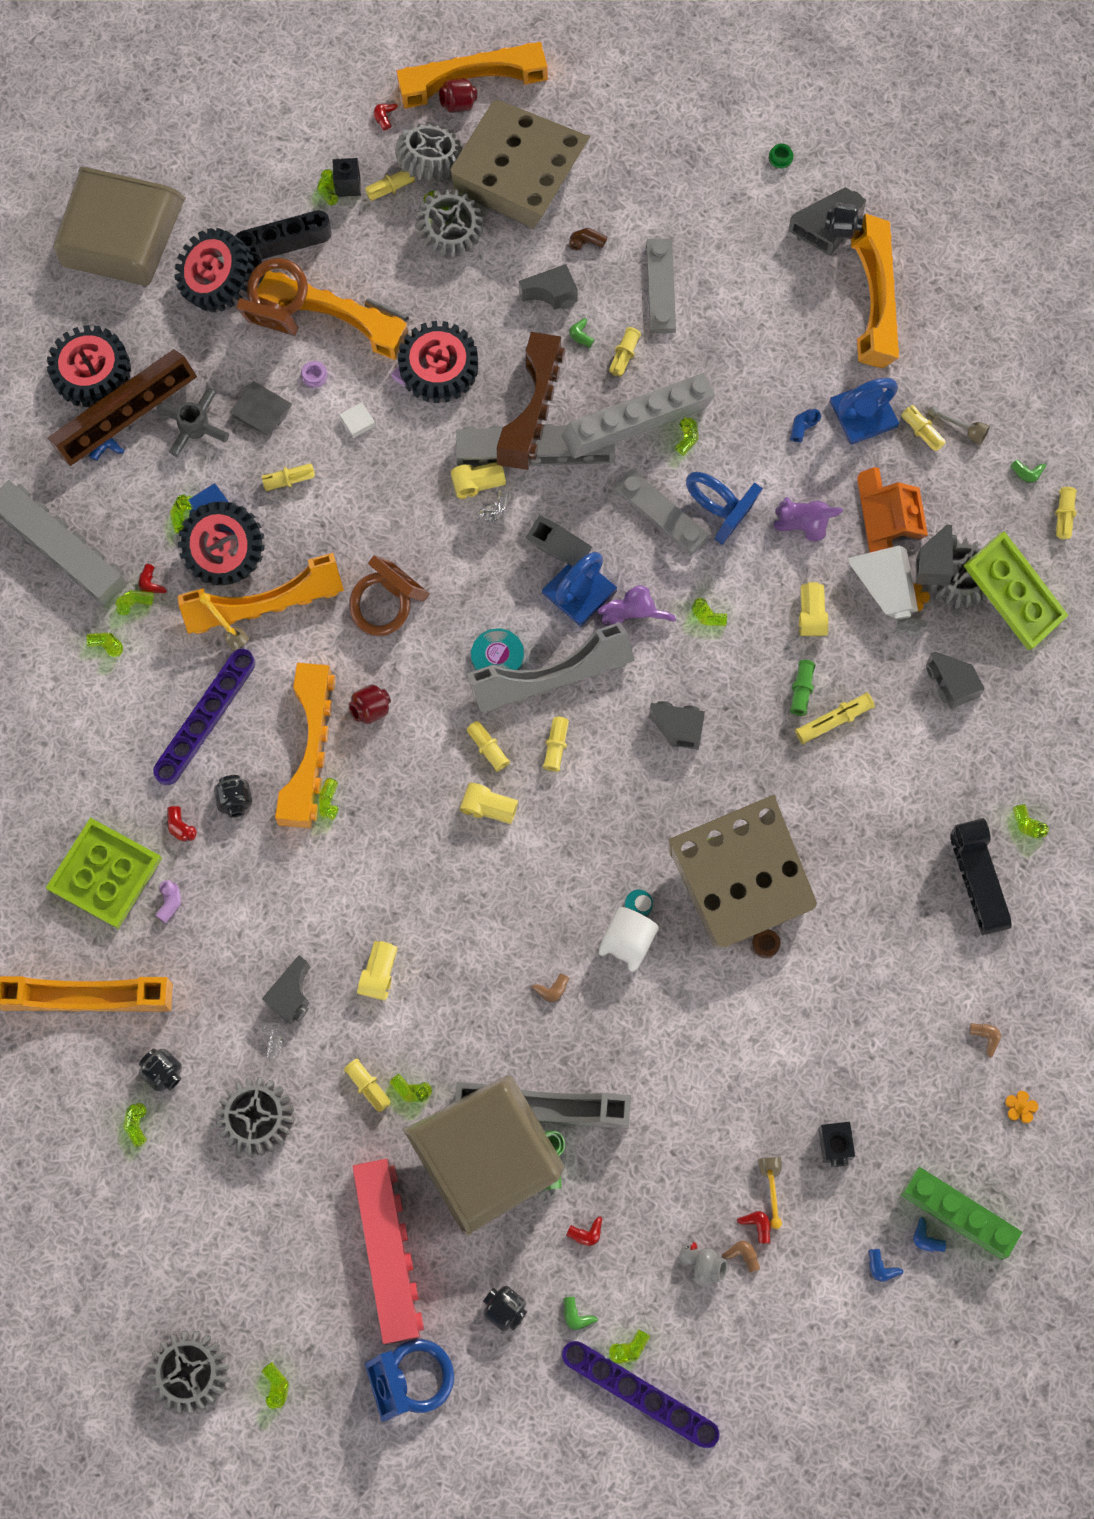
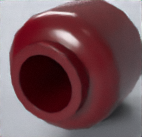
(457, 95)
(369, 704)

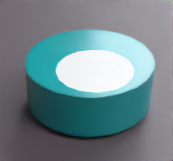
(639, 901)

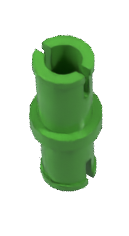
(802, 687)

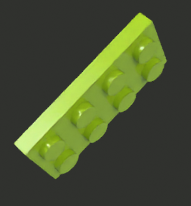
(1016, 590)

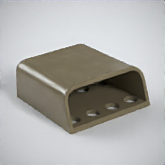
(516, 162)
(116, 225)
(745, 875)
(485, 1153)

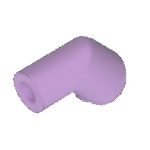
(171, 899)

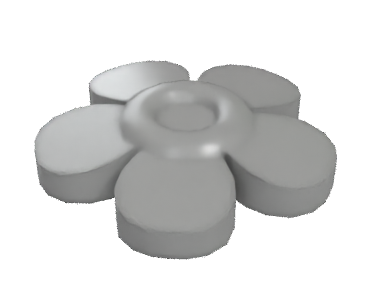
(912, 625)

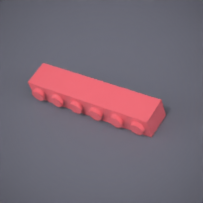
(386, 1251)

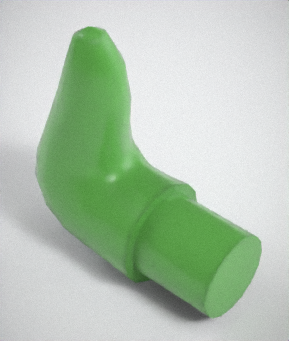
(579, 336)
(1027, 474)
(571, 1315)

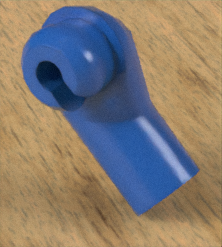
(802, 422)

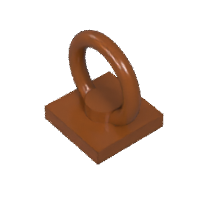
(268, 313)
(397, 583)

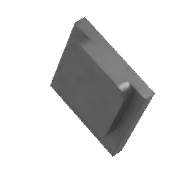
(260, 408)

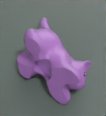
(809, 517)
(636, 604)

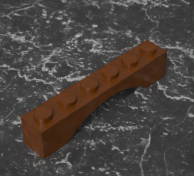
(518, 439)

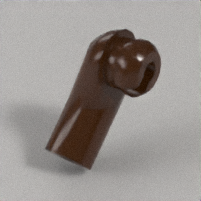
(586, 235)

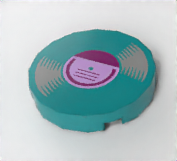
(497, 648)

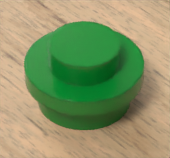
(781, 156)

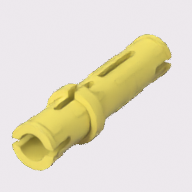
(836, 717)

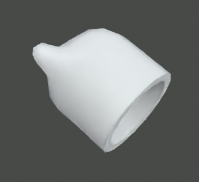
(629, 937)

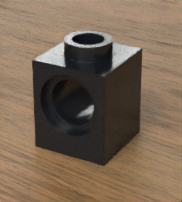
(346, 177)
(843, 1132)

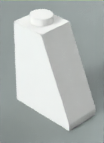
(888, 579)

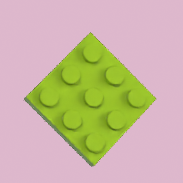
(104, 873)

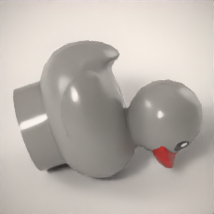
(708, 1265)

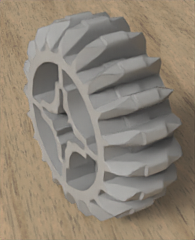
(427, 152)
(456, 229)
(952, 591)
(254, 1128)
(194, 1385)

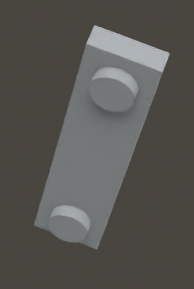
(661, 286)
(661, 512)

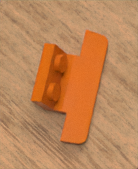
(890, 510)

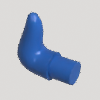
(111, 444)
(927, 1243)
(877, 1267)

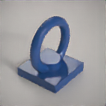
(866, 409)
(733, 511)
(580, 588)
(390, 1383)

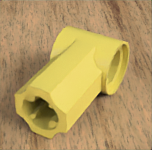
(471, 480)
(813, 617)
(483, 802)
(376, 977)

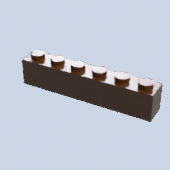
(122, 407)

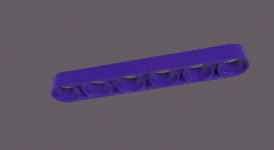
(200, 714)
(642, 1389)

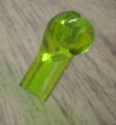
(177, 511)
(131, 598)
(706, 615)
(325, 799)
(132, 1121)

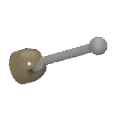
(976, 432)

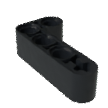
(281, 231)
(980, 876)

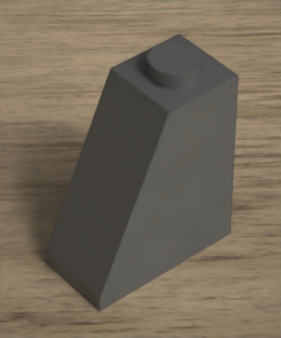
(810, 221)

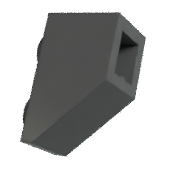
(557, 541)
(935, 559)
(956, 679)
(678, 724)

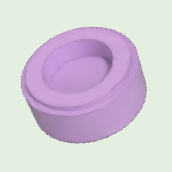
(314, 374)

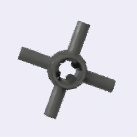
(197, 427)

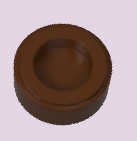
(766, 944)

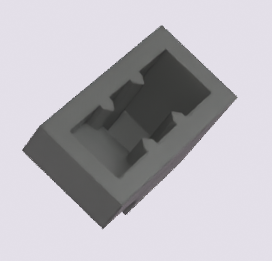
(551, 286)
(287, 995)

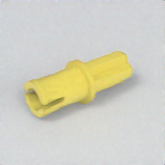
(388, 185)
(624, 351)
(923, 428)
(287, 477)
(1065, 512)
(556, 744)
(488, 746)
(367, 1085)

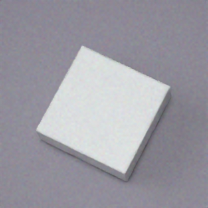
(357, 420)

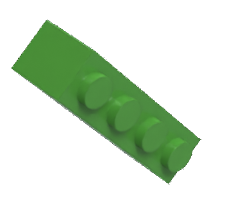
(961, 1213)

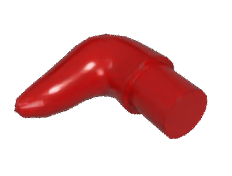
(380, 114)
(145, 581)
(762, 1223)
(586, 1237)

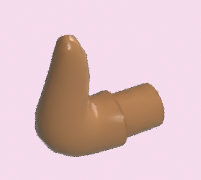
(555, 992)
(987, 1031)
(748, 1253)

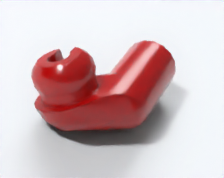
(177, 827)

